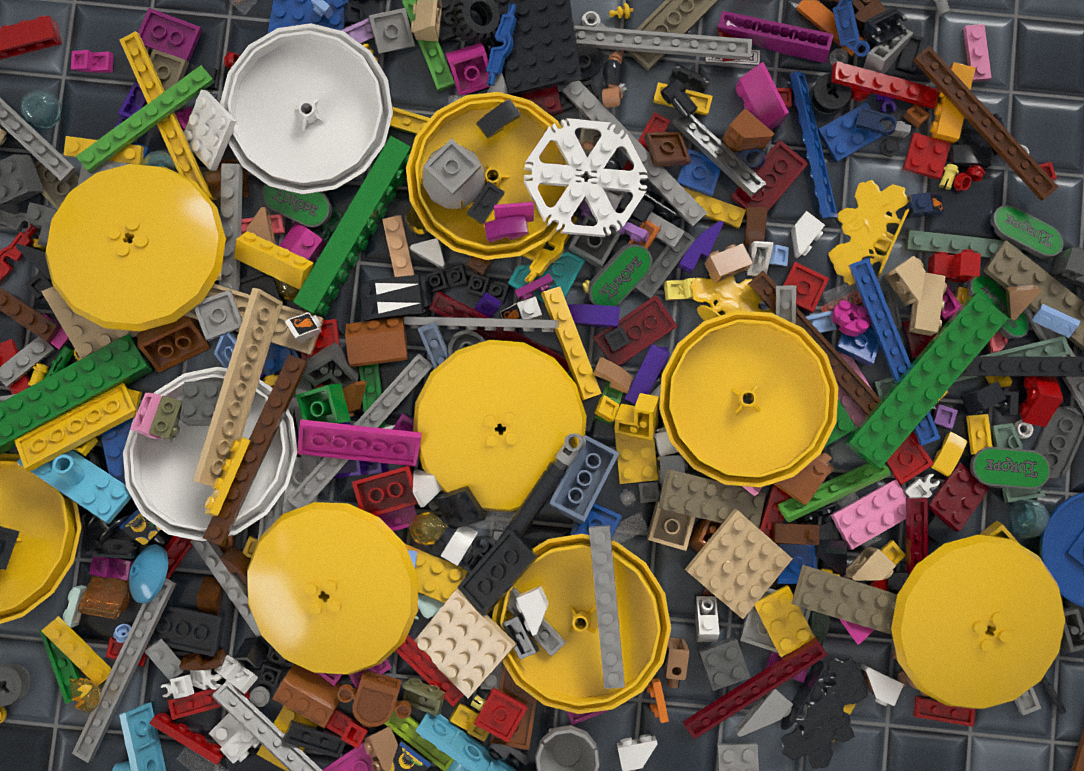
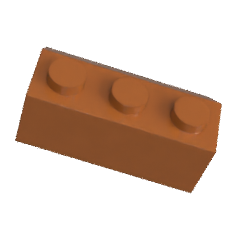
(746, 133)
(376, 341)
(172, 342)
(806, 482)
(308, 695)

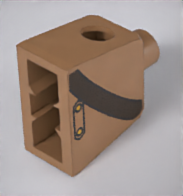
(676, 661)

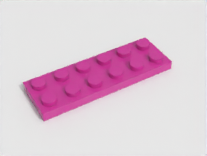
(358, 443)

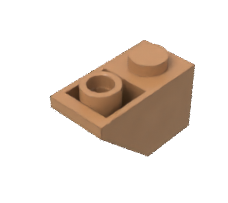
(381, 748)

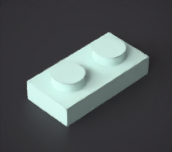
(71, 615)

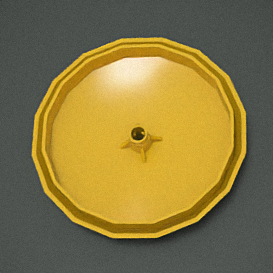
(501, 157)
(135, 247)
(490, 387)
(788, 390)
(46, 539)
(332, 588)
(978, 622)
(574, 674)

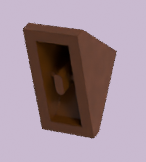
(210, 596)

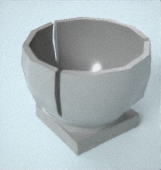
(453, 176)
(567, 750)

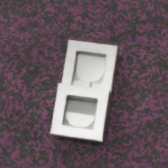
(459, 544)
(236, 674)

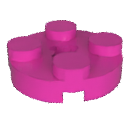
(844, 311)

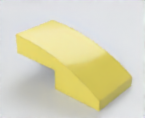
(678, 289)

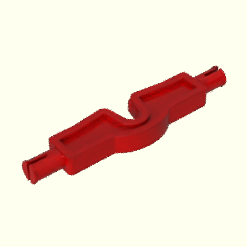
(12, 252)

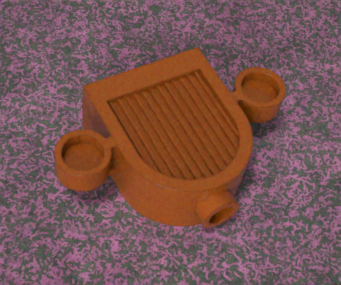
(375, 699)

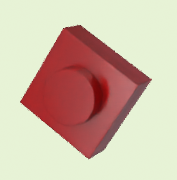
(858, 95)

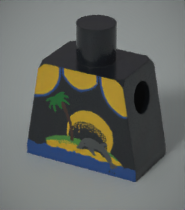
(144, 530)
(409, 759)

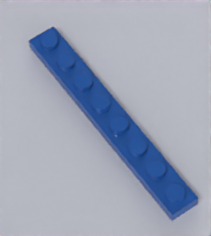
(813, 144)

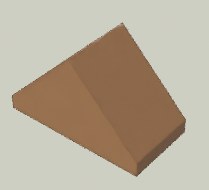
(262, 225)
(1019, 298)

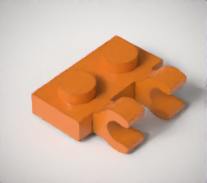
(659, 708)

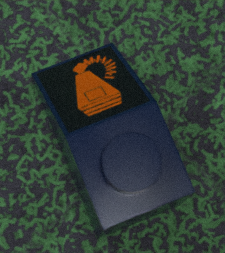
(924, 205)

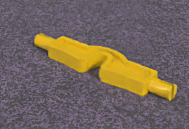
(546, 257)

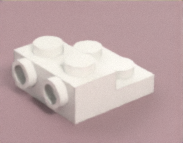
(233, 738)

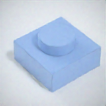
(322, 8)
(779, 255)

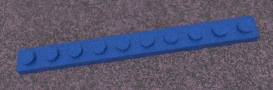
(888, 336)

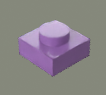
(944, 416)

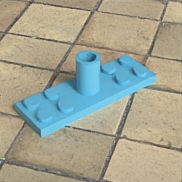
(85, 484)
(141, 741)
(465, 750)

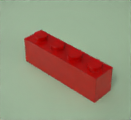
(28, 36)

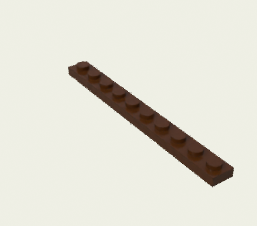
(985, 123)
(843, 372)
(256, 451)

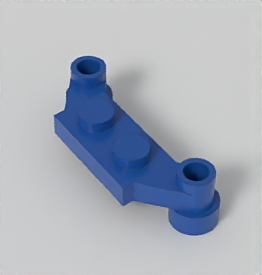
(847, 28)

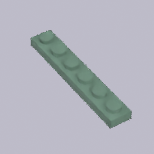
(952, 244)

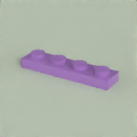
(636, 233)

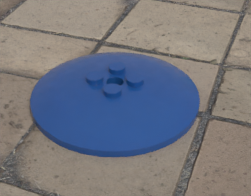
(1063, 548)

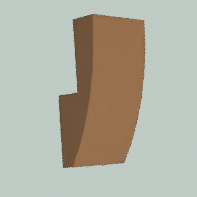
(615, 374)

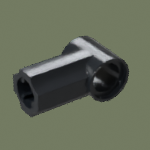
(676, 95)

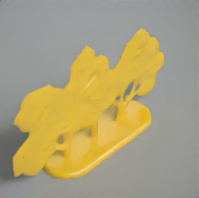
(867, 226)
(728, 293)

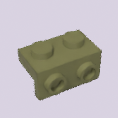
(167, 419)
(423, 696)

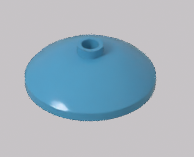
(148, 573)

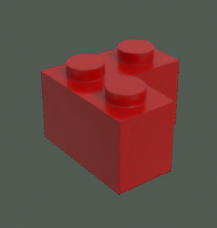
(957, 267)
(1041, 401)

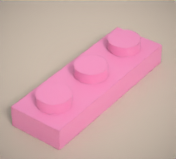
(977, 51)

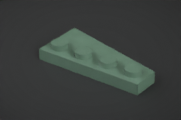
(1007, 437)

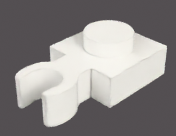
(920, 488)
(204, 679)
(179, 687)

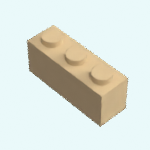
(927, 310)

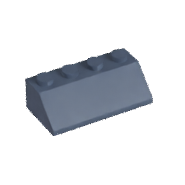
(584, 480)

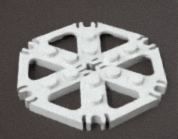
(577, 189)

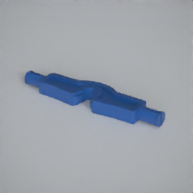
(499, 54)

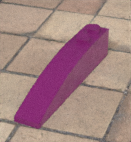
(778, 36)

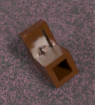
(866, 12)

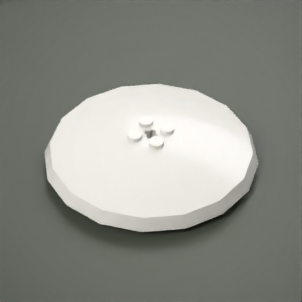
(301, 73)
(162, 472)

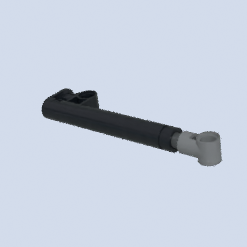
(533, 503)

